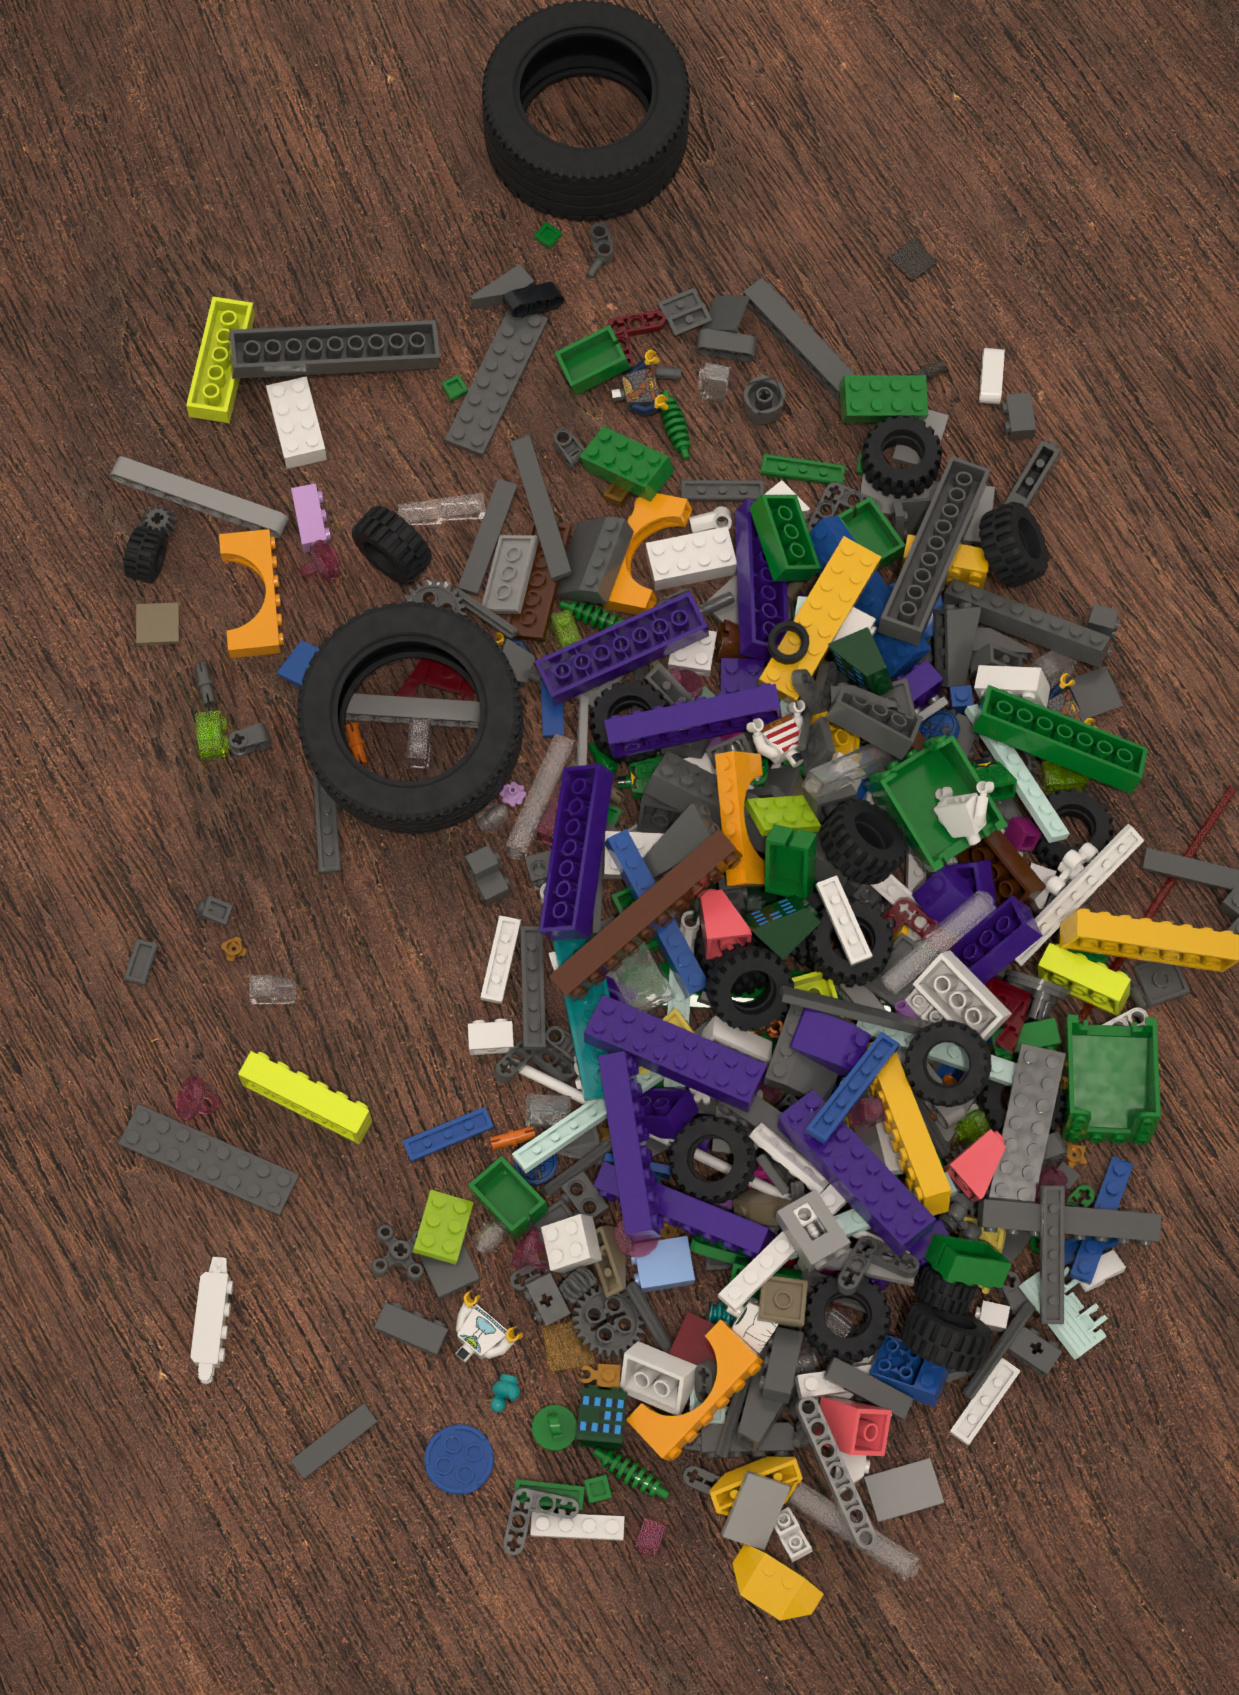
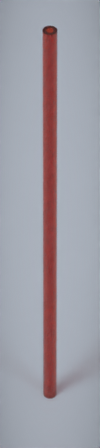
(1171, 881)

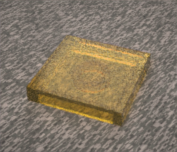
(563, 1350)

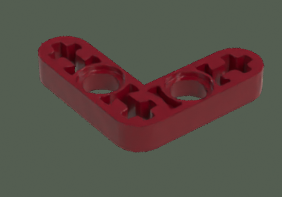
(622, 335)
(901, 917)

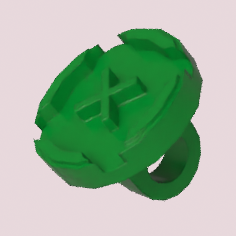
(554, 1428)

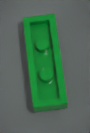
(569, 1490)

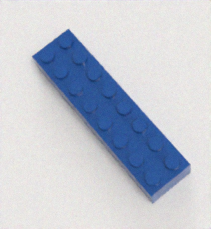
(896, 654)

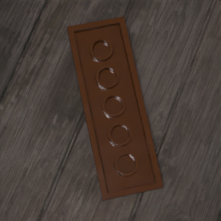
(540, 593)

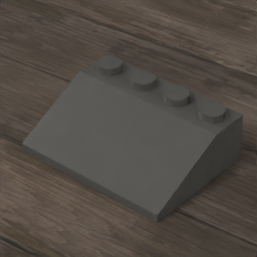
(595, 559)
(793, 1071)

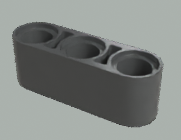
(726, 345)

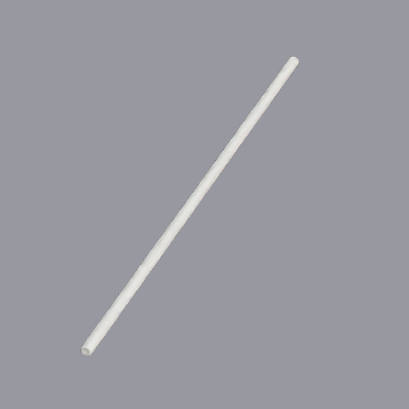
(699, 1155)

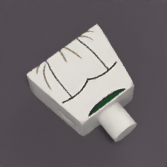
(748, 1328)

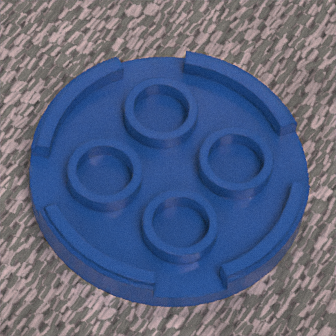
(459, 1459)

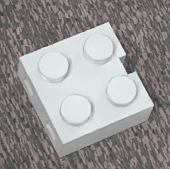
(695, 657)

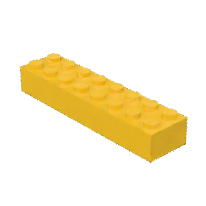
(823, 614)
(1149, 940)
(911, 1138)

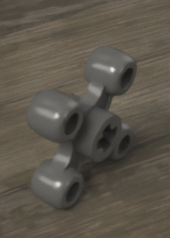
(954, 1219)
(392, 1257)

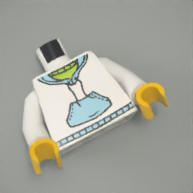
(481, 1332)

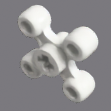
(1070, 867)

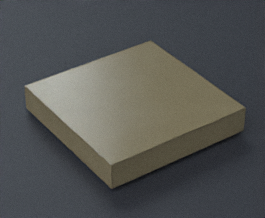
(157, 624)
(783, 1301)

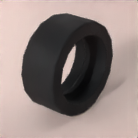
(788, 626)

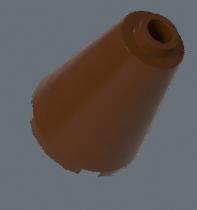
(728, 642)

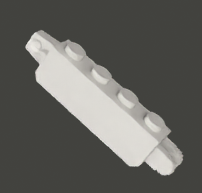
(210, 1319)

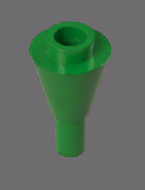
(601, 758)

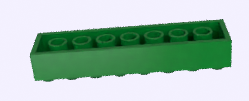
(1060, 739)

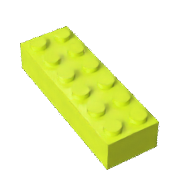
(212, 386)
(305, 1097)

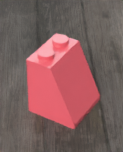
(721, 924)
(977, 1164)
(856, 1426)

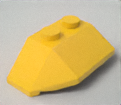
(777, 1468)
(773, 1585)

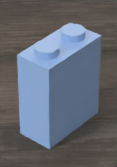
(666, 1266)

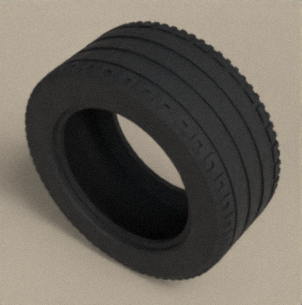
(580, 41)
(393, 635)

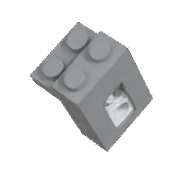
(815, 1253)

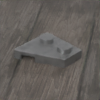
(934, 704)

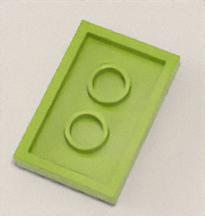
(783, 811)
(443, 1227)

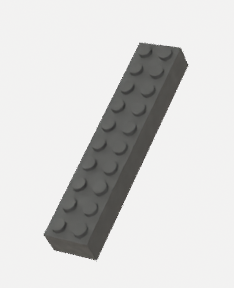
(333, 349)
(934, 551)
(684, 783)

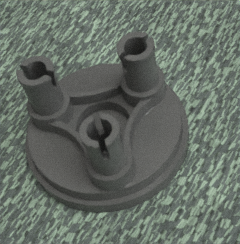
(1044, 993)

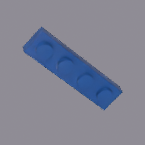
(448, 1134)

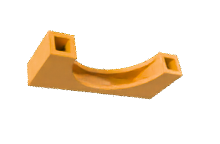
(646, 519)
(262, 633)
(734, 774)
(734, 1366)

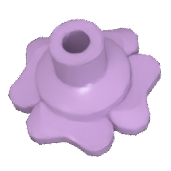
(513, 794)

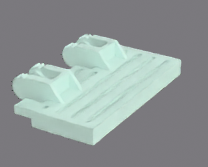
(1078, 1328)

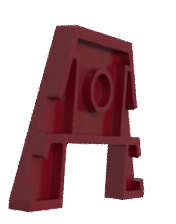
(436, 676)
(1018, 1003)

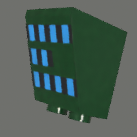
(861, 661)
(783, 924)
(601, 1418)

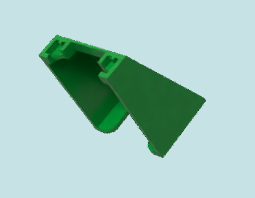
(909, 797)
(1110, 1082)

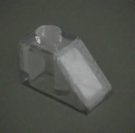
(271, 990)

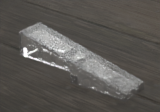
(450, 508)

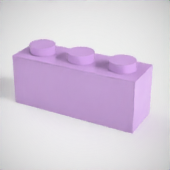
(309, 515)

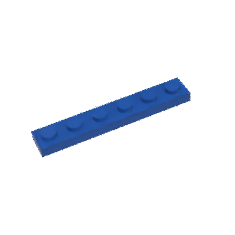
(852, 1088)
(1109, 1199)

